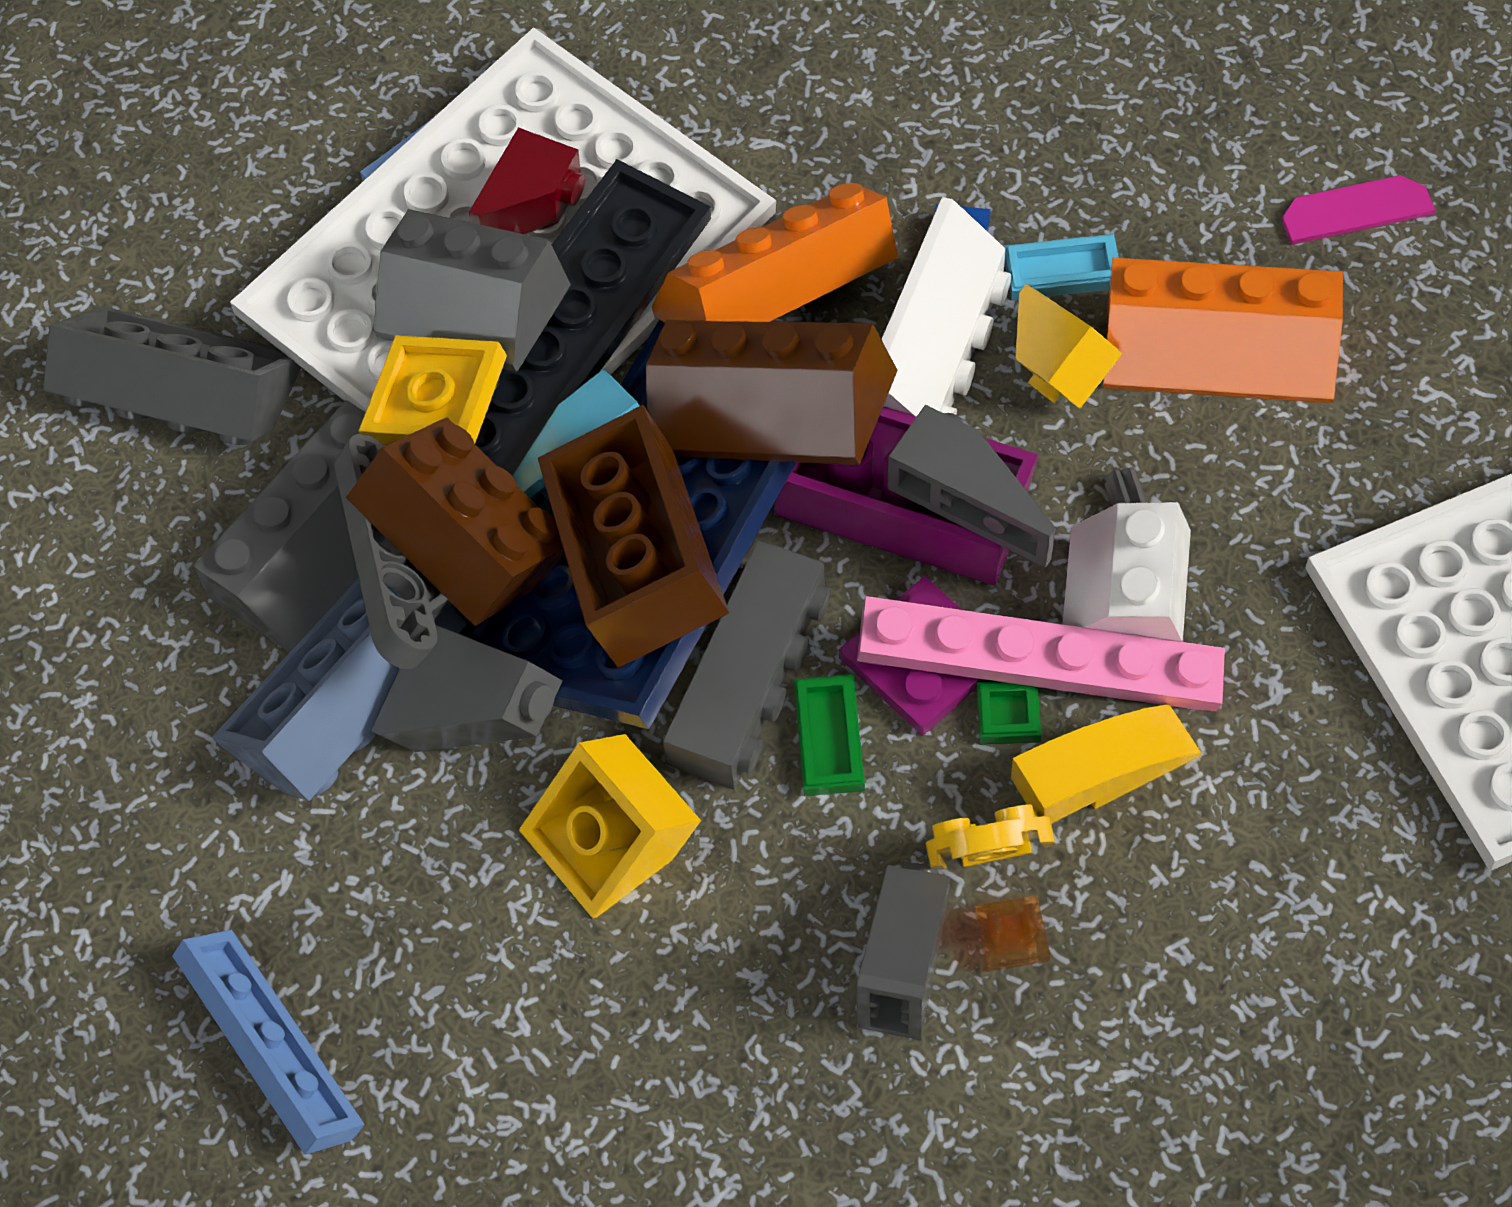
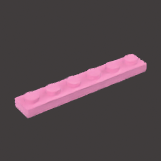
(1041, 654)

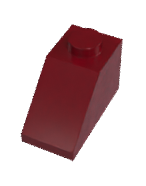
(529, 185)

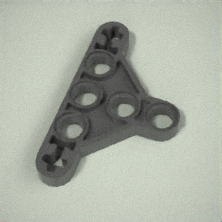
(377, 568)

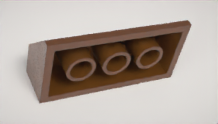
(768, 389)

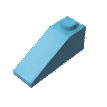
(583, 411)

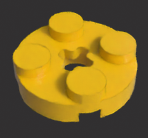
(989, 842)

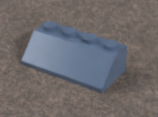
(317, 701)

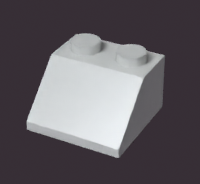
(1129, 571)

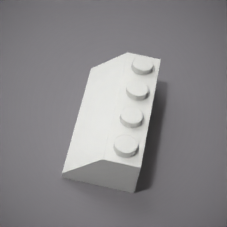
(944, 312)

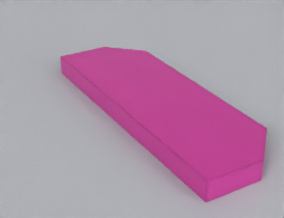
(1356, 208)

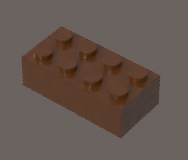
(631, 537)

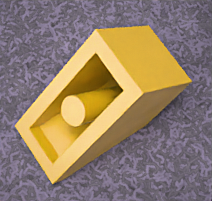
(1060, 349)

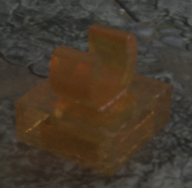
(1012, 933)

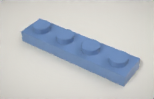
(268, 1041)

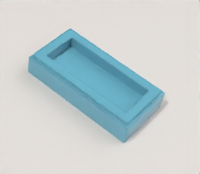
(1061, 265)

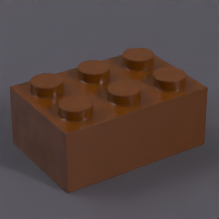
(458, 519)

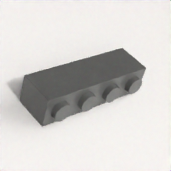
(746, 665)

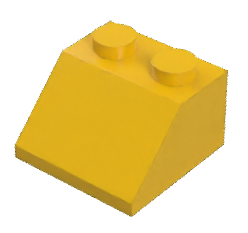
(608, 822)

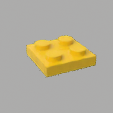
(433, 381)

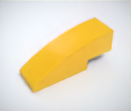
(1102, 761)

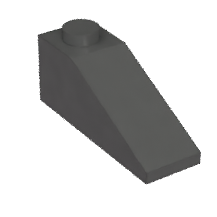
(962, 478)

